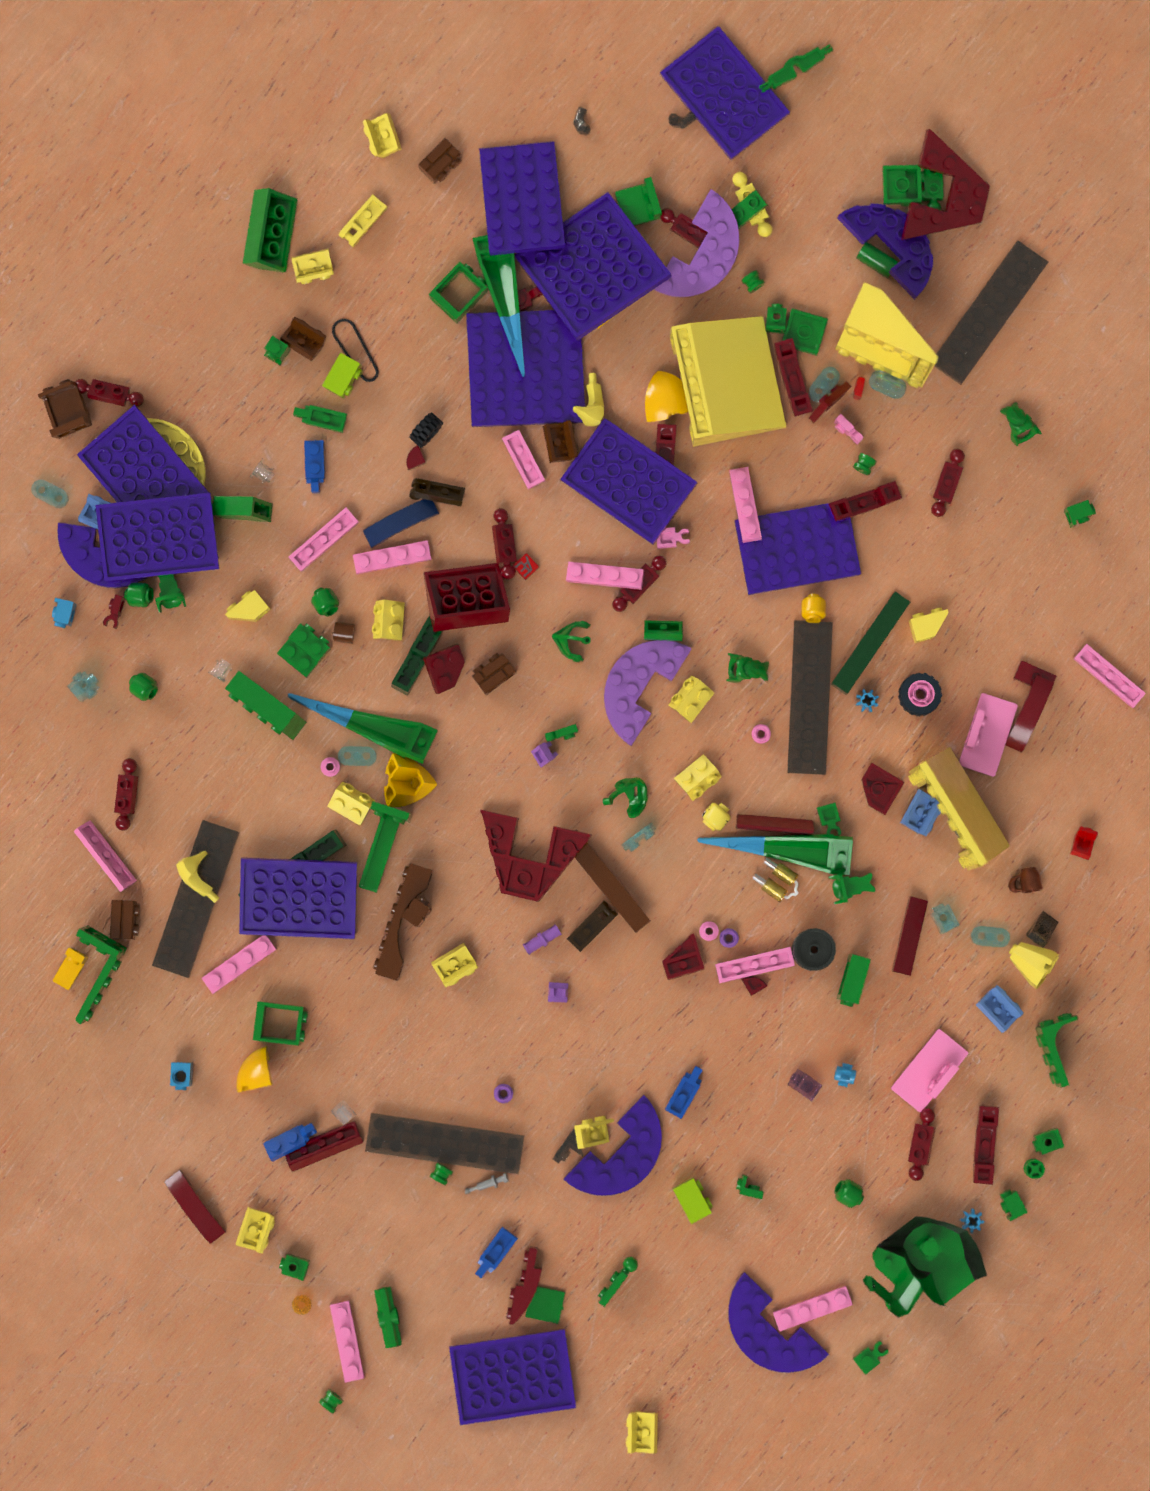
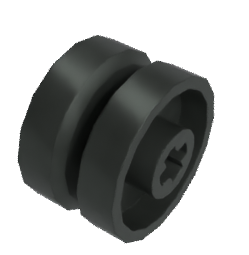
(802, 949)

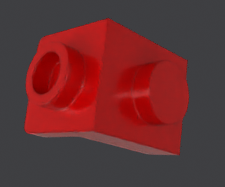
(1083, 842)

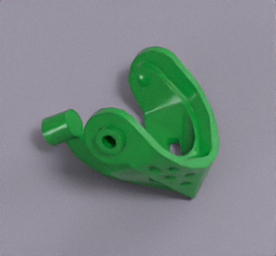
(562, 636)
(636, 803)

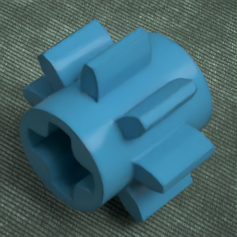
(864, 705)
(845, 1075)
(977, 1220)

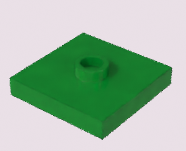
(805, 330)

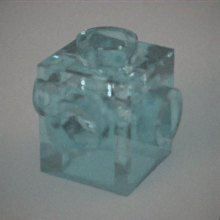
(78, 682)

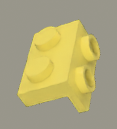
(382, 136)
(312, 266)
(388, 620)
(691, 698)
(698, 777)
(350, 803)
(454, 965)
(592, 1132)
(255, 1230)
(642, 1432)

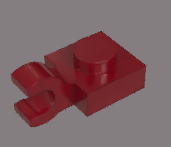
(525, 297)
(116, 606)

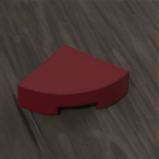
(415, 458)
(753, 984)

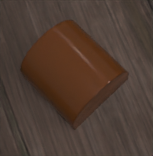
(344, 632)

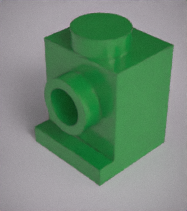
(772, 324)
(276, 350)
(1079, 513)
(1053, 1135)
(1012, 1204)
(301, 1264)

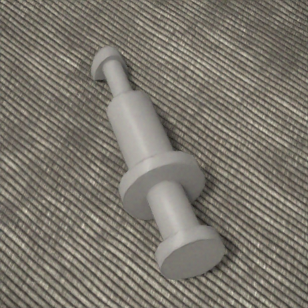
(489, 1183)

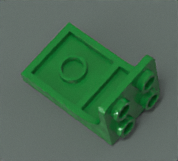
(1046, 1039)

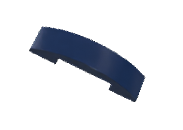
(400, 521)

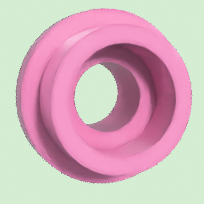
(765, 729)
(334, 771)
(708, 937)

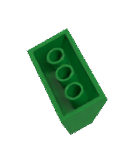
(270, 230)

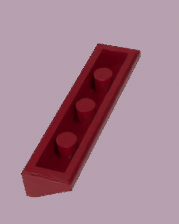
(774, 824)
(909, 936)
(325, 1146)

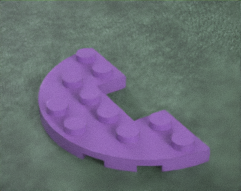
(714, 255)
(630, 678)

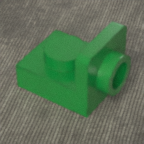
(751, 1190)

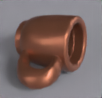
(1029, 881)

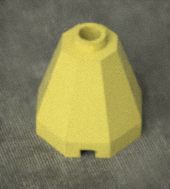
(1033, 962)

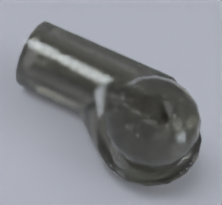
(579, 122)
(681, 122)

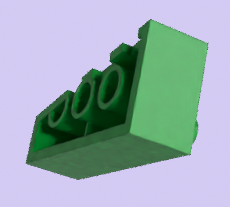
(265, 705)

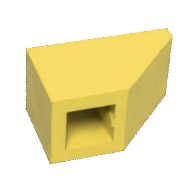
(248, 609)
(926, 626)

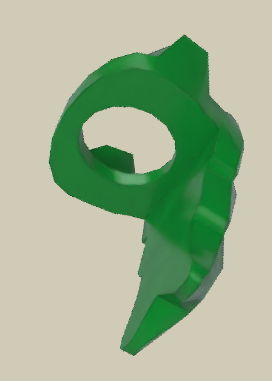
(1019, 423)
(170, 593)
(746, 668)
(847, 887)

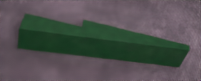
(870, 643)
(414, 661)
(322, 848)

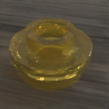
(306, 1300)

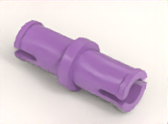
(542, 939)

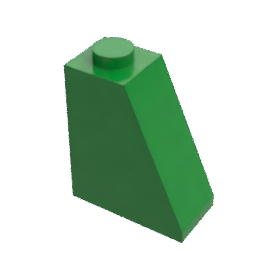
(242, 508)

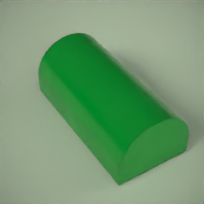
(876, 259)
(663, 630)

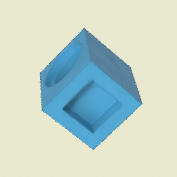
(181, 1066)

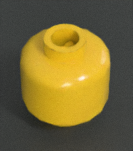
(813, 608)

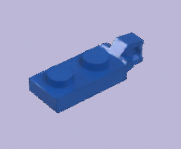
(314, 464)
(684, 1093)
(289, 1141)
(495, 1251)

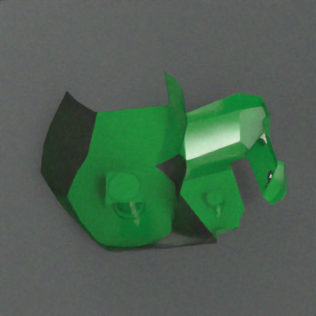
(927, 1259)

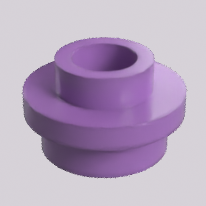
(728, 944)
(503, 1087)

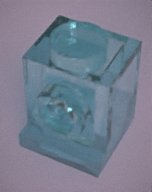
(950, 922)

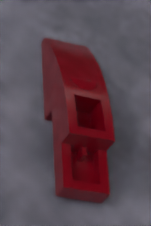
(523, 1294)

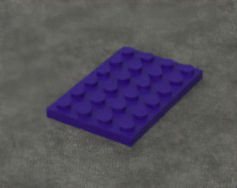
(724, 93)
(522, 198)
(138, 462)
(628, 481)
(157, 536)
(798, 550)
(298, 898)
(512, 1377)

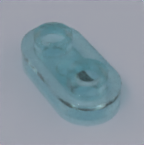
(824, 383)
(887, 384)
(50, 493)
(357, 756)
(632, 843)
(990, 936)

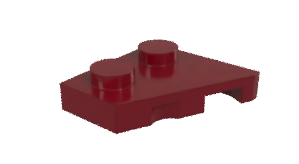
(828, 401)
(684, 960)

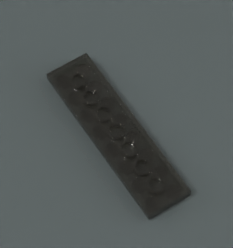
(989, 312)
(809, 698)
(190, 909)
(444, 1143)

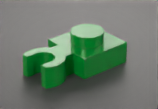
(566, 732)
(829, 816)
(868, 1359)

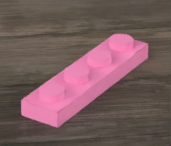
(745, 504)
(323, 539)
(392, 557)
(605, 575)
(1109, 676)
(105, 856)
(239, 963)
(754, 964)
(812, 1308)
(347, 1341)

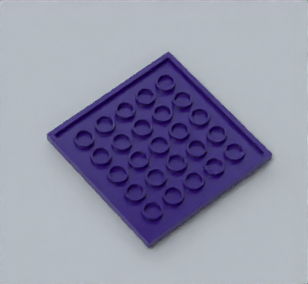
(599, 269)
(551, 367)

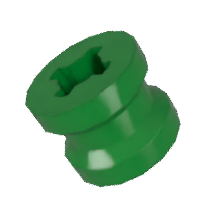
(753, 281)
(864, 464)
(1036, 1171)
(441, 1173)
(331, 1401)

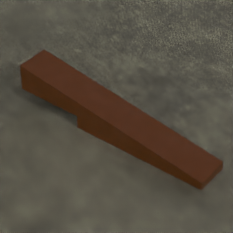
(612, 888)

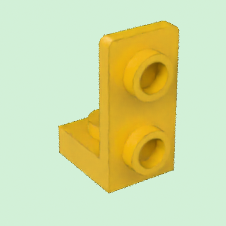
(70, 968)

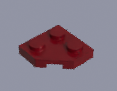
(445, 667)
(880, 788)

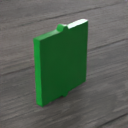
(546, 1305)

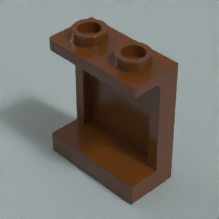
(65, 409)

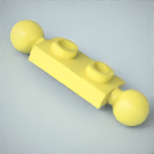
(740, 180)

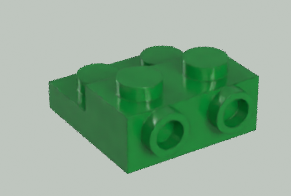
(902, 184)
(304, 649)

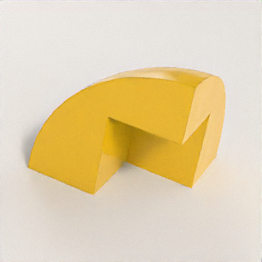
(664, 397)
(406, 781)
(254, 1071)

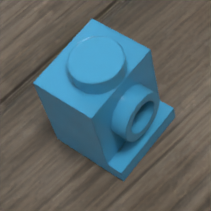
(63, 613)

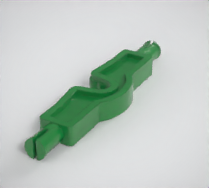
(803, 62)

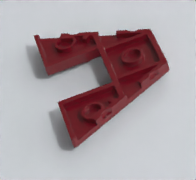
(965, 199)
(523, 876)

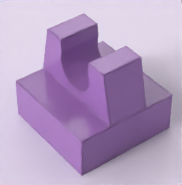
(542, 754)
(558, 992)

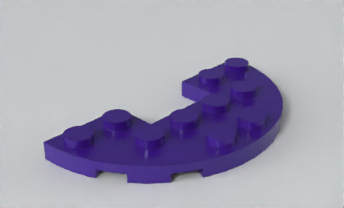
(888, 224)
(85, 559)
(629, 1163)
(761, 1340)

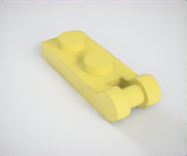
(363, 220)

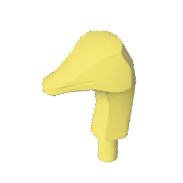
(594, 412)
(187, 870)

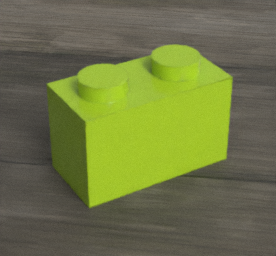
(342, 376)
(692, 1200)

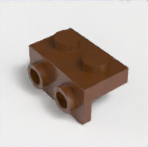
(303, 338)
(560, 442)

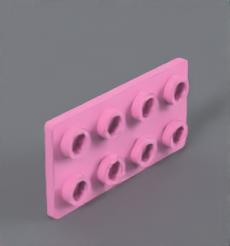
(988, 734)
(930, 1070)

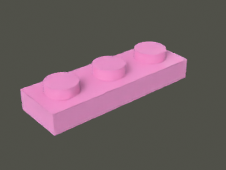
(523, 459)

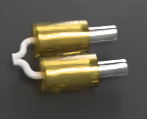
(773, 888)

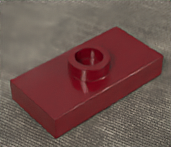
(1026, 673)

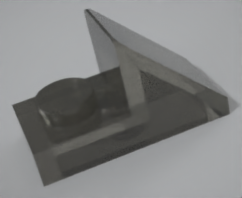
(1042, 929)
(570, 1142)

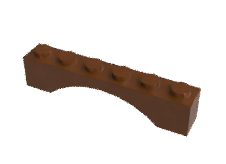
(391, 961)

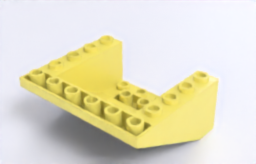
(885, 339)
(727, 379)
(963, 808)

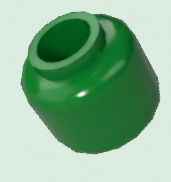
(139, 594)
(325, 601)
(143, 686)
(849, 1193)

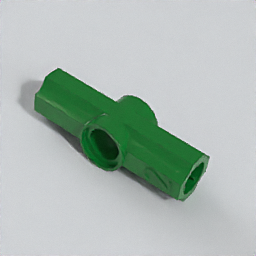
(388, 1317)

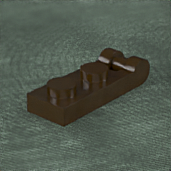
(436, 492)
(591, 927)

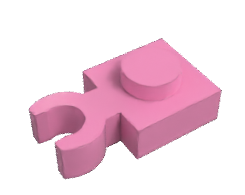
(846, 427)
(670, 537)

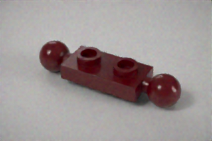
(684, 227)
(109, 392)
(947, 482)
(504, 543)
(650, 576)
(126, 794)
(921, 1144)

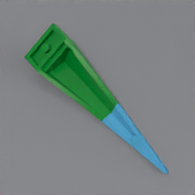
(501, 281)
(397, 735)
(816, 851)

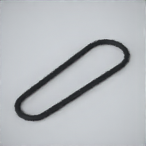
(363, 344)

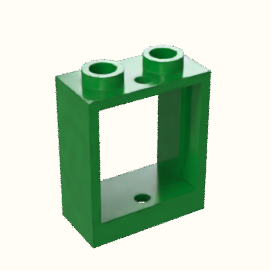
(444, 305)
(853, 980)
(260, 1020)

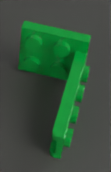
(382, 844)
(104, 946)

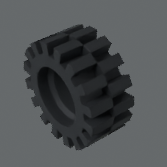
(426, 430)

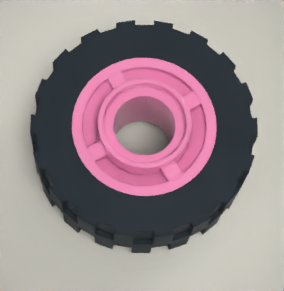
(931, 692)

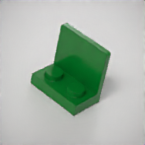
(639, 203)

